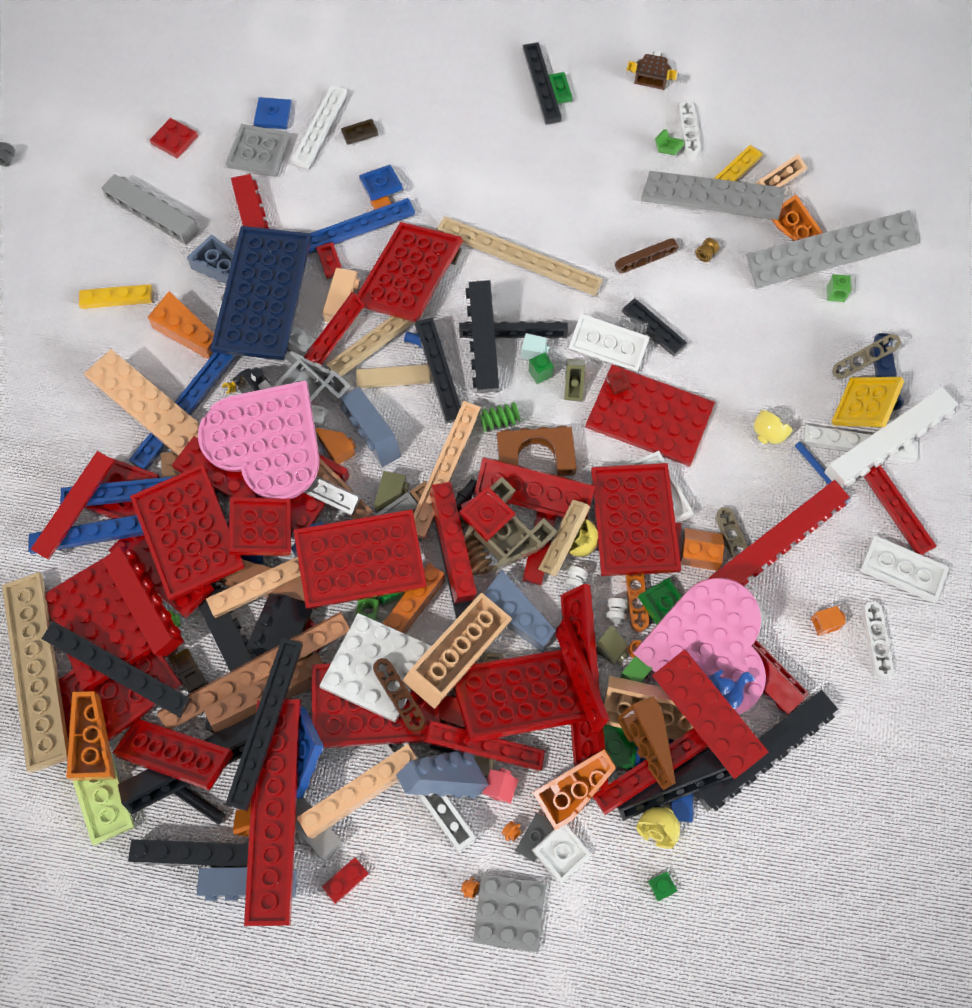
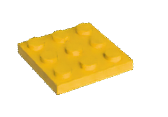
(868, 401)

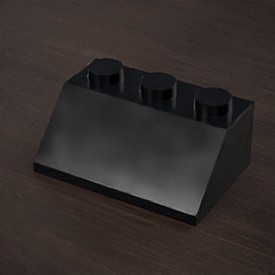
(279, 619)

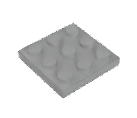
(258, 150)
(509, 913)

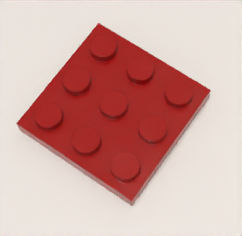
(119, 473)
(259, 526)

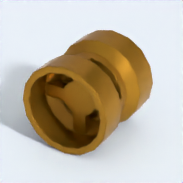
(707, 250)

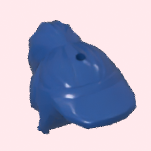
(729, 689)

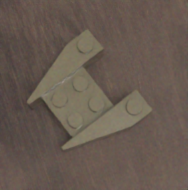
(514, 539)

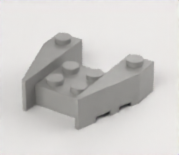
(317, 377)

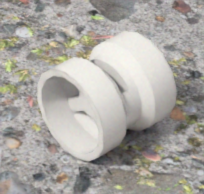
(576, 577)
(616, 610)

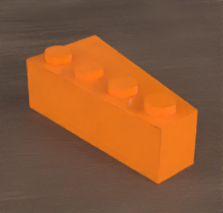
(181, 325)
(88, 740)

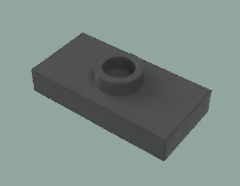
(537, 830)

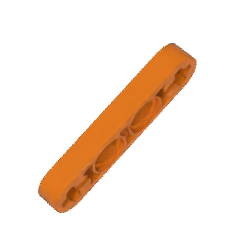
(632, 595)

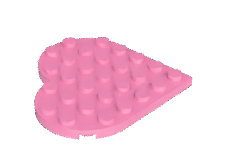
(266, 437)
(717, 627)

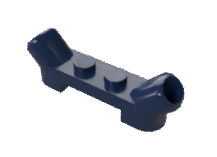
(886, 366)

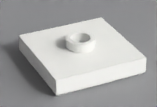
(561, 853)

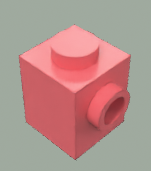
(501, 785)

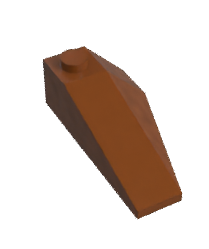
(646, 727)

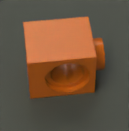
(828, 620)

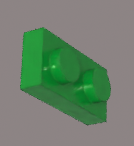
(560, 87)

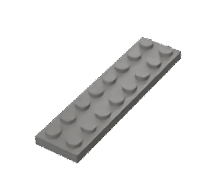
(714, 195)

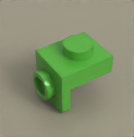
(668, 144)

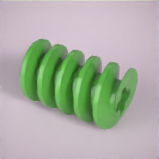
(499, 416)

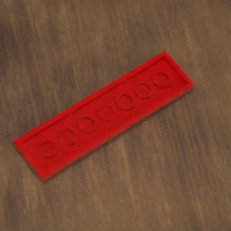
(303, 508)

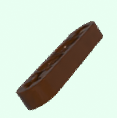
(646, 255)
(396, 696)

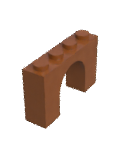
(556, 439)

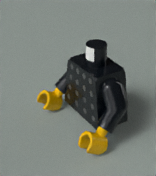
(246, 381)

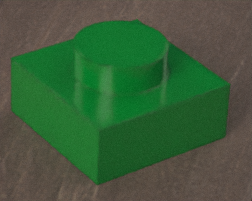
(662, 886)

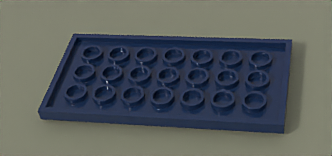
(261, 293)

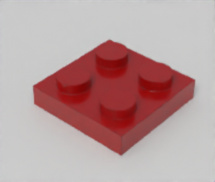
(173, 138)
(487, 513)

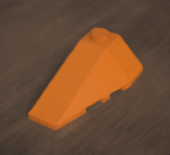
(796, 220)
(570, 791)

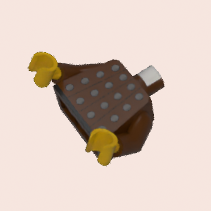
(652, 71)

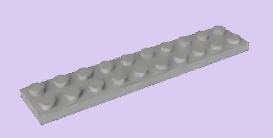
(832, 249)

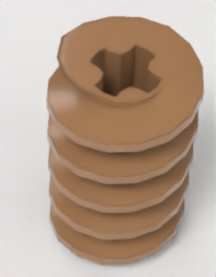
(477, 557)

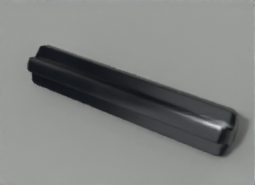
(201, 805)

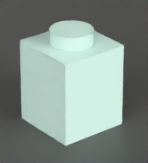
(534, 346)

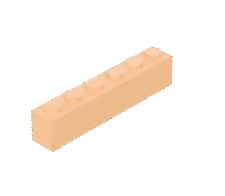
(355, 793)

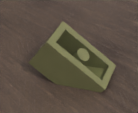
(574, 379)
(390, 489)
(612, 646)

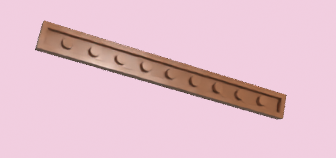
(255, 670)

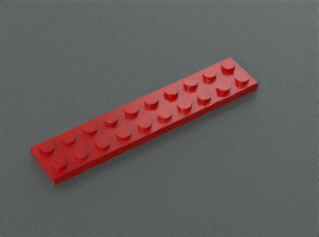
(578, 608)
(273, 826)

